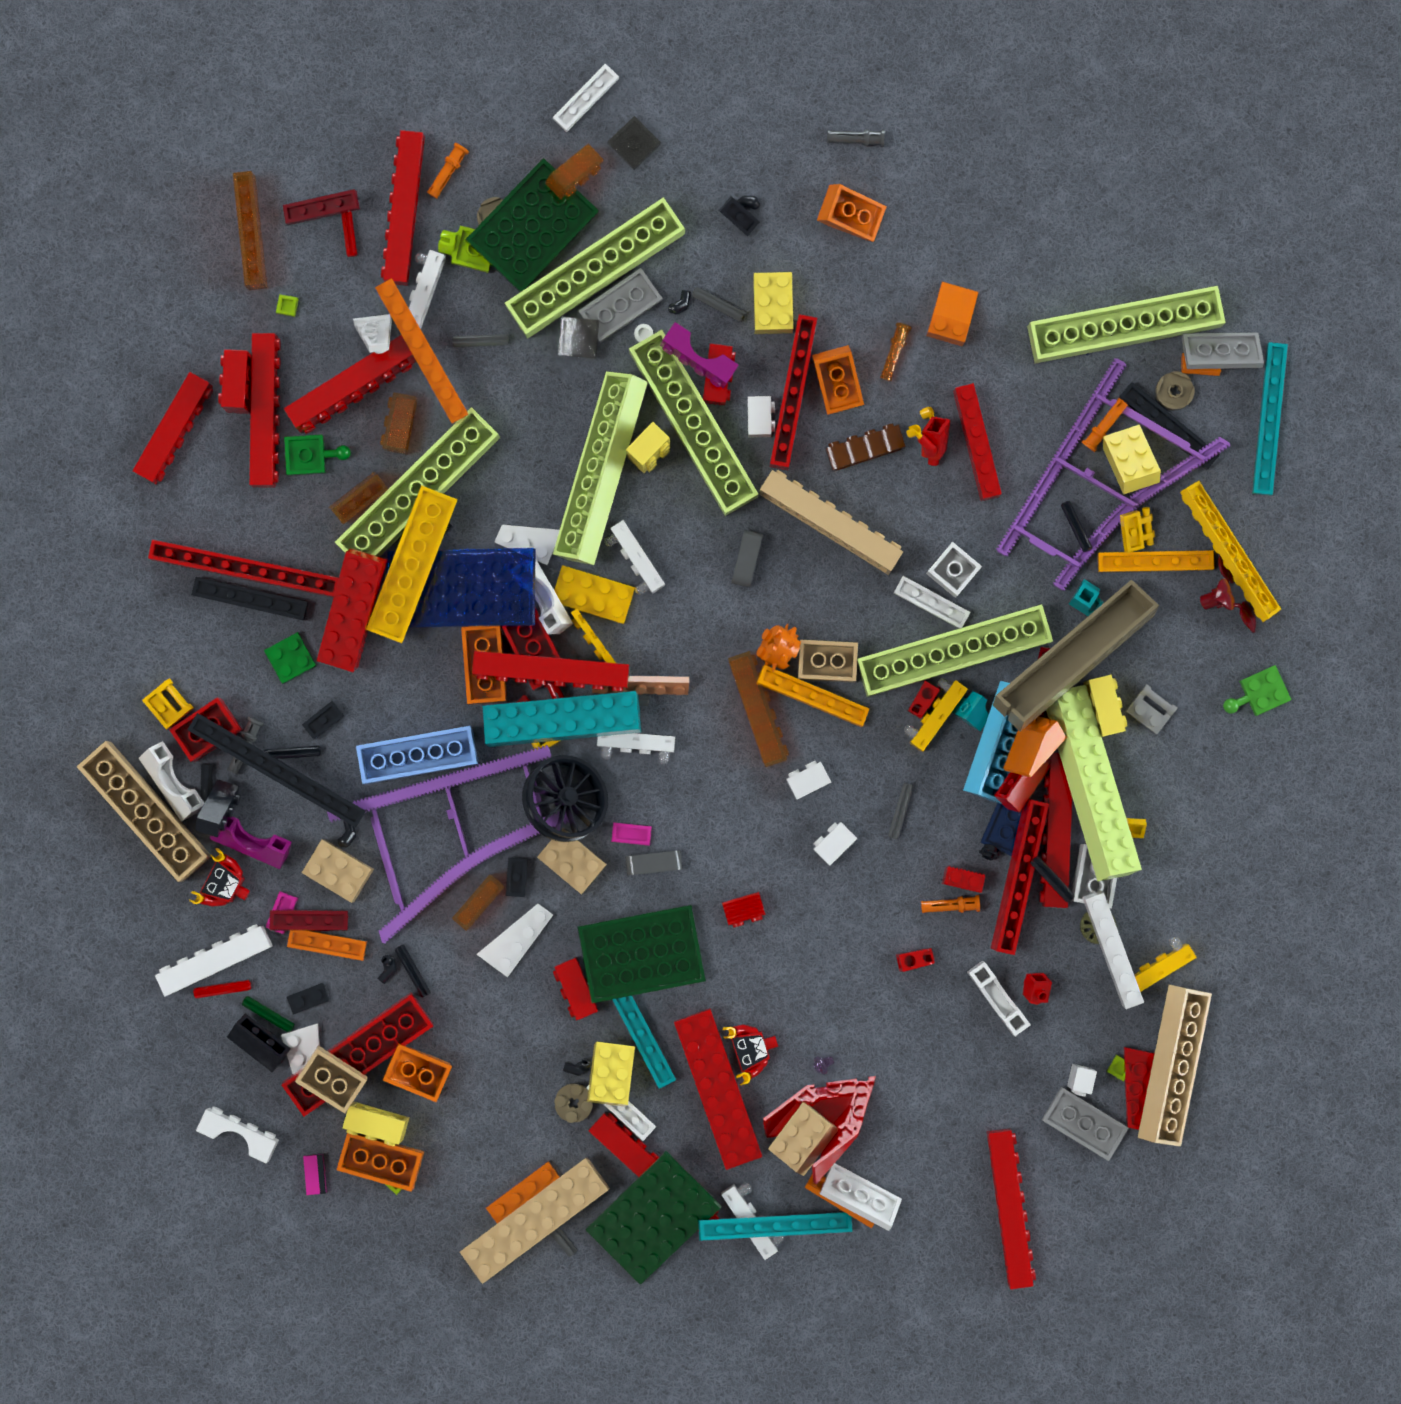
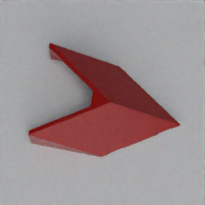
(840, 1103)

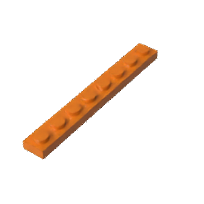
(421, 350)

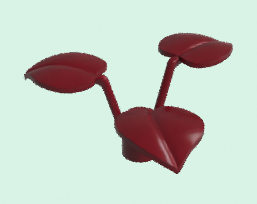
(1222, 597)

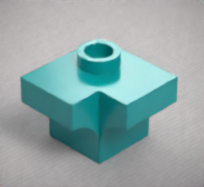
(1086, 598)
(972, 710)

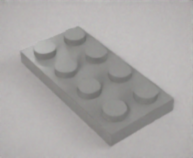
(622, 304)
(1222, 350)
(1085, 1123)

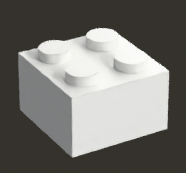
(954, 569)

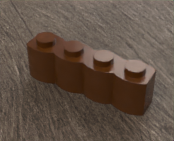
(865, 448)

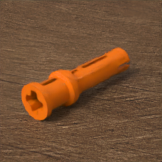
(452, 162)
(1098, 432)
(960, 904)

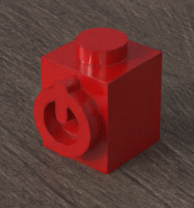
(1037, 988)

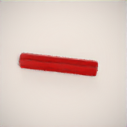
(349, 234)
(220, 989)

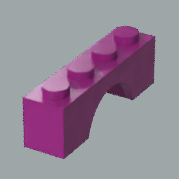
(678, 343)
(270, 850)

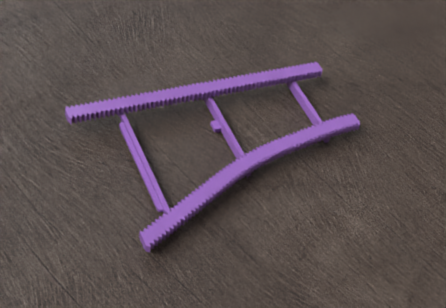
(1129, 503)
(470, 860)

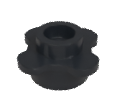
(989, 852)

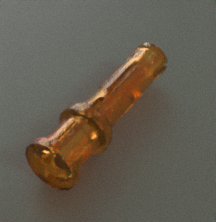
(898, 342)

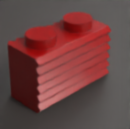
(963, 879)
(744, 909)

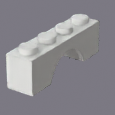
(553, 614)
(158, 764)
(998, 998)
(260, 1144)

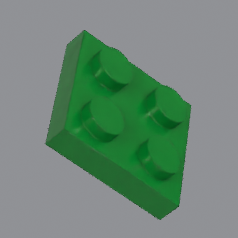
(290, 658)

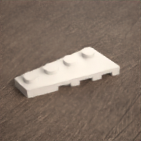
(375, 332)
(514, 942)
(302, 1045)

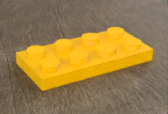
(594, 594)

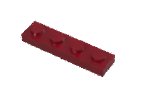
(321, 207)
(308, 920)

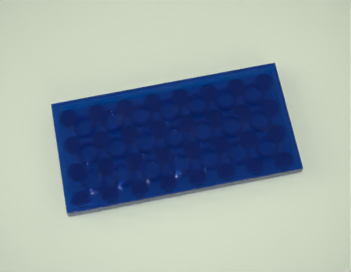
(477, 589)

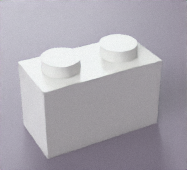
(760, 416)
(808, 779)
(834, 843)
(1081, 1080)

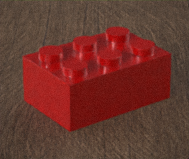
(235, 382)
(193, 745)

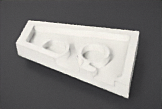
(528, 537)

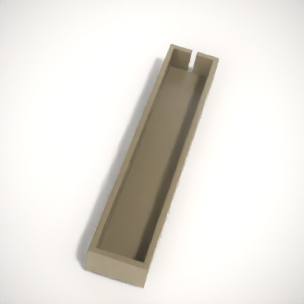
(1075, 655)

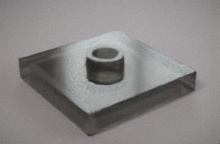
(634, 143)
(578, 337)

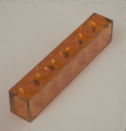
(250, 230)
(757, 709)

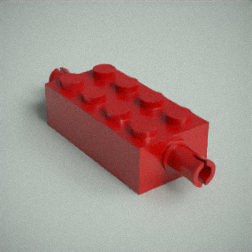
(533, 642)

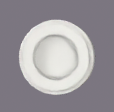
(642, 332)

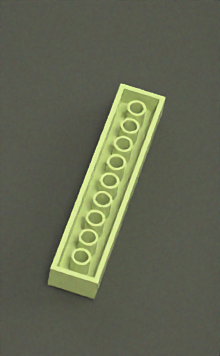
(595, 268)
(1126, 324)
(694, 424)
(600, 467)
(435, 470)
(954, 650)
(1093, 787)

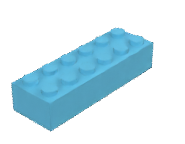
(992, 752)

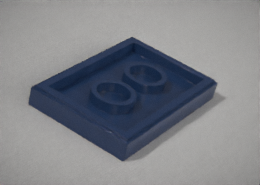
(1002, 829)

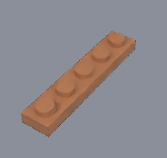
(653, 685)

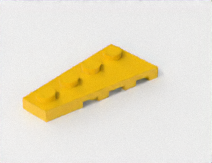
(590, 637)

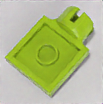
(461, 252)

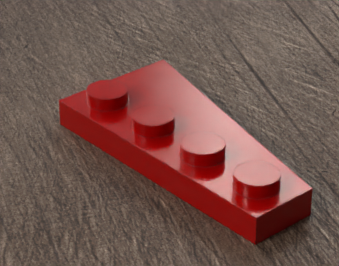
(1137, 1077)

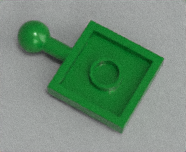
(307, 455)

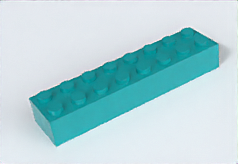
(561, 719)

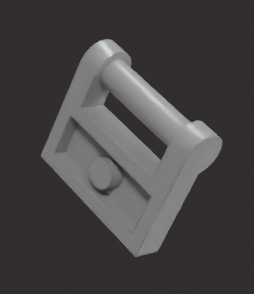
(1147, 714)

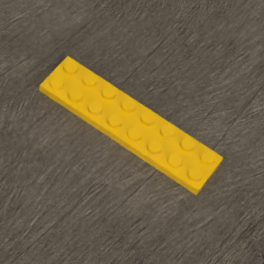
(1230, 550)
(411, 564)

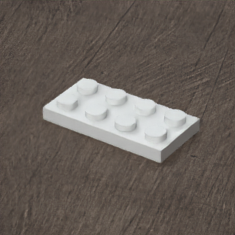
(861, 1196)

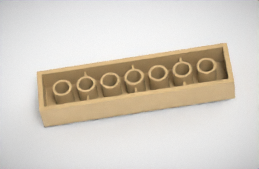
(830, 522)
(144, 811)
(1174, 1065)
(534, 1220)

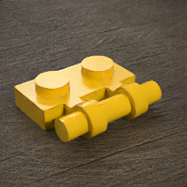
(1132, 530)

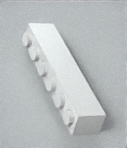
(1113, 949)
(214, 960)

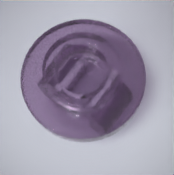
(821, 1064)

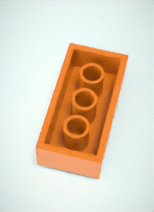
(484, 640)
(380, 1162)

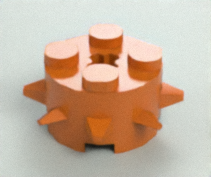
(779, 646)

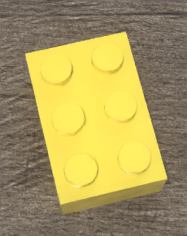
(773, 303)
(648, 448)
(1131, 459)
(1106, 705)
(611, 1074)
(375, 1123)

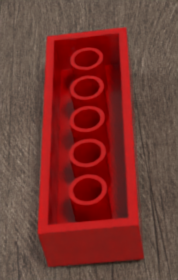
(351, 610)

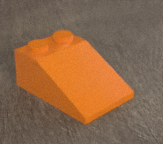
(851, 212)
(952, 314)
(838, 379)
(1034, 746)
(417, 1072)

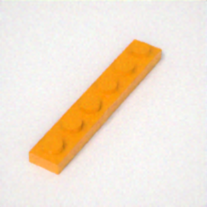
(1155, 561)
(813, 696)

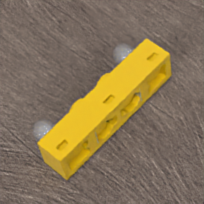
(941, 711)
(1164, 964)

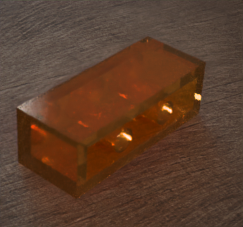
(575, 172)
(399, 423)
(358, 497)
(478, 902)

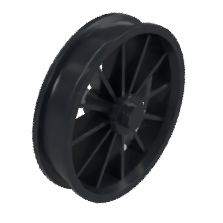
(565, 798)

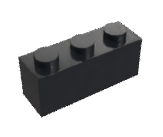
(218, 808)
(258, 1042)

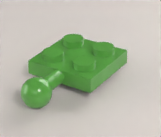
(1262, 691)

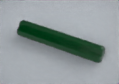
(268, 1014)

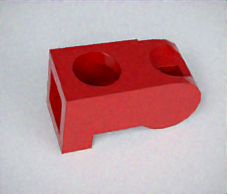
(923, 699)
(915, 959)

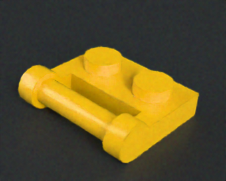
(162, 708)

